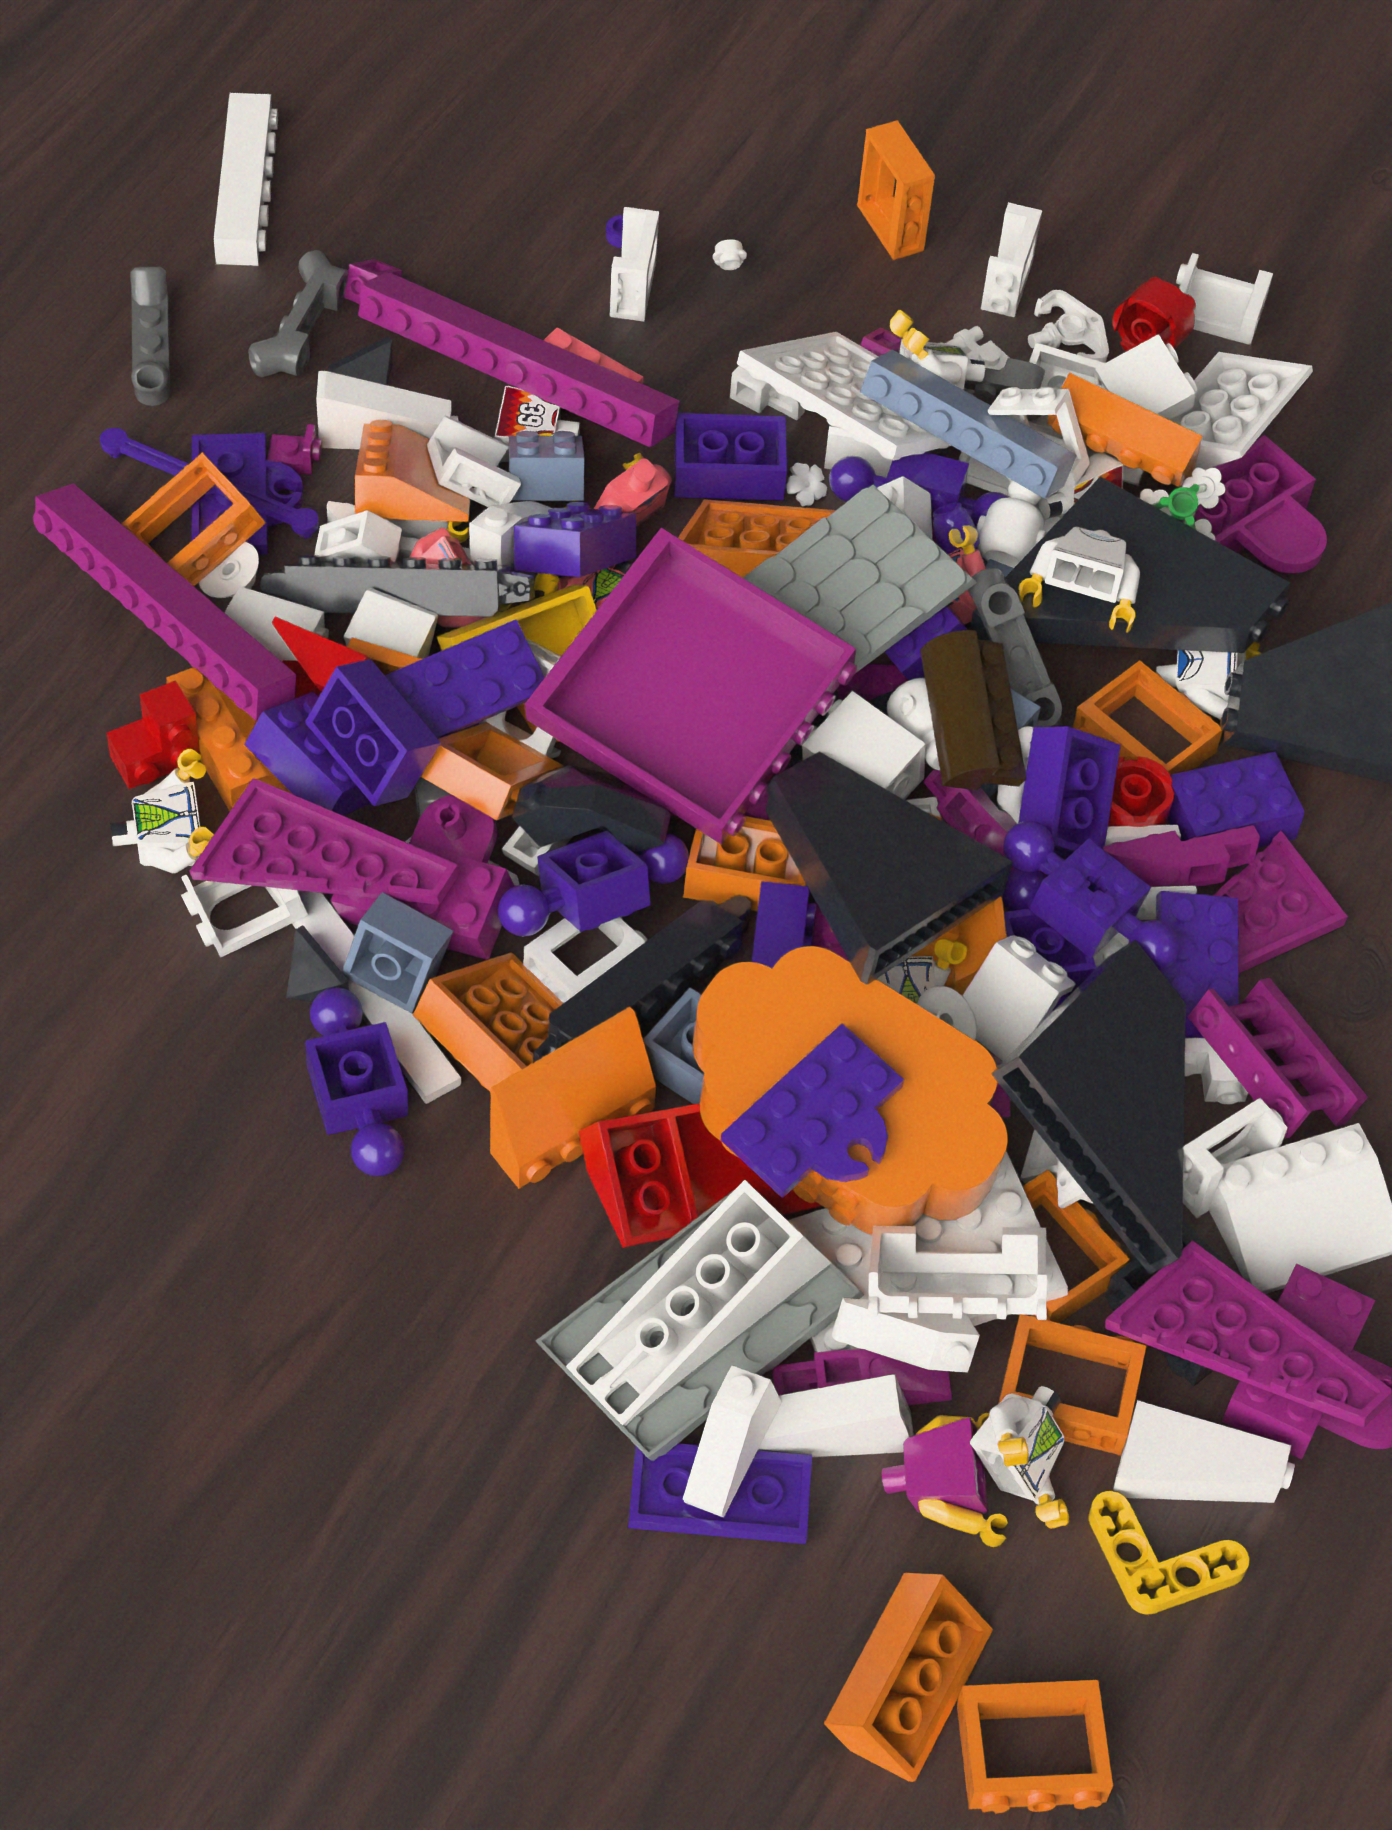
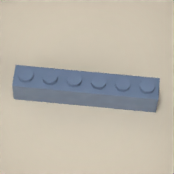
(966, 424)

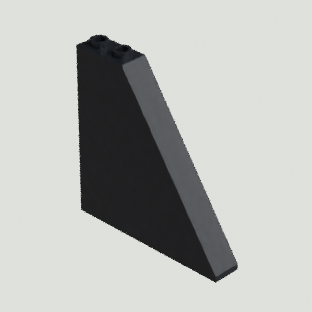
(1188, 590)
(1320, 698)
(878, 863)
(1109, 1098)

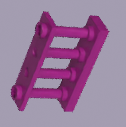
(1294, 1042)

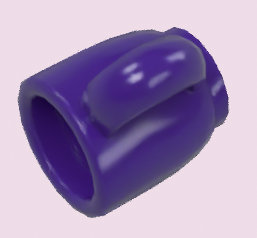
(947, 518)

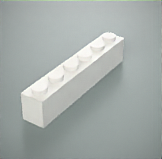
(243, 179)

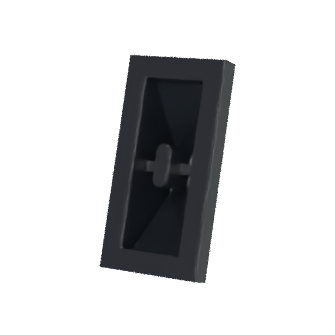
(369, 364)
(311, 969)

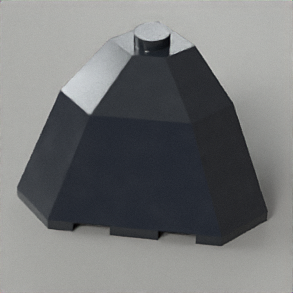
(584, 799)

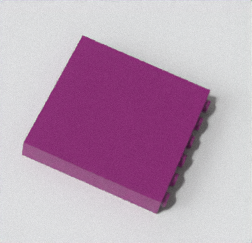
(692, 686)

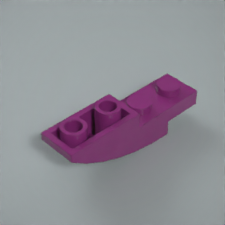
(971, 813)
(1200, 861)
(848, 1366)

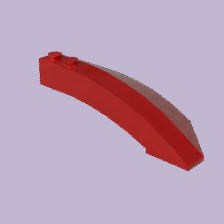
(666, 1172)

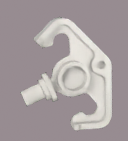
(1074, 327)

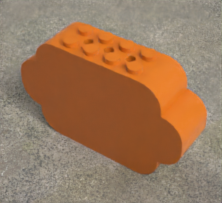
(938, 1125)

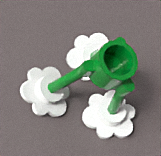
(1183, 502)

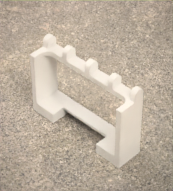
(895, 1251)

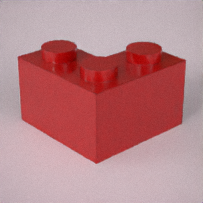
(154, 743)

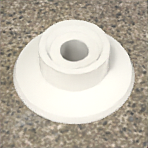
(234, 571)
(951, 1008)

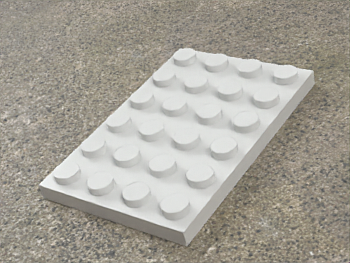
(827, 379)
(976, 1232)

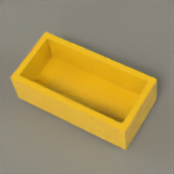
(548, 620)

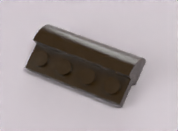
(972, 711)

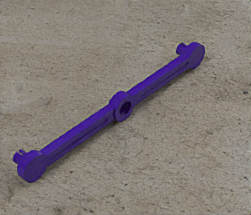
(115, 443)

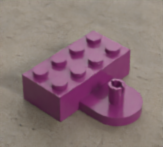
(1267, 510)
(471, 905)
(1339, 1318)

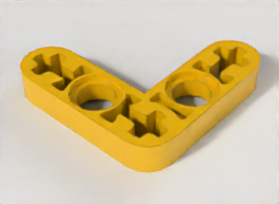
(1150, 1571)

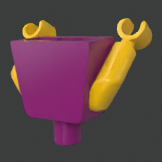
(946, 1477)

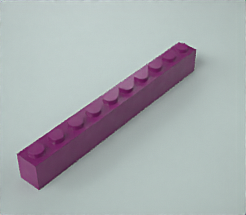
(519, 359)
(164, 600)

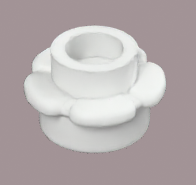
(729, 254)

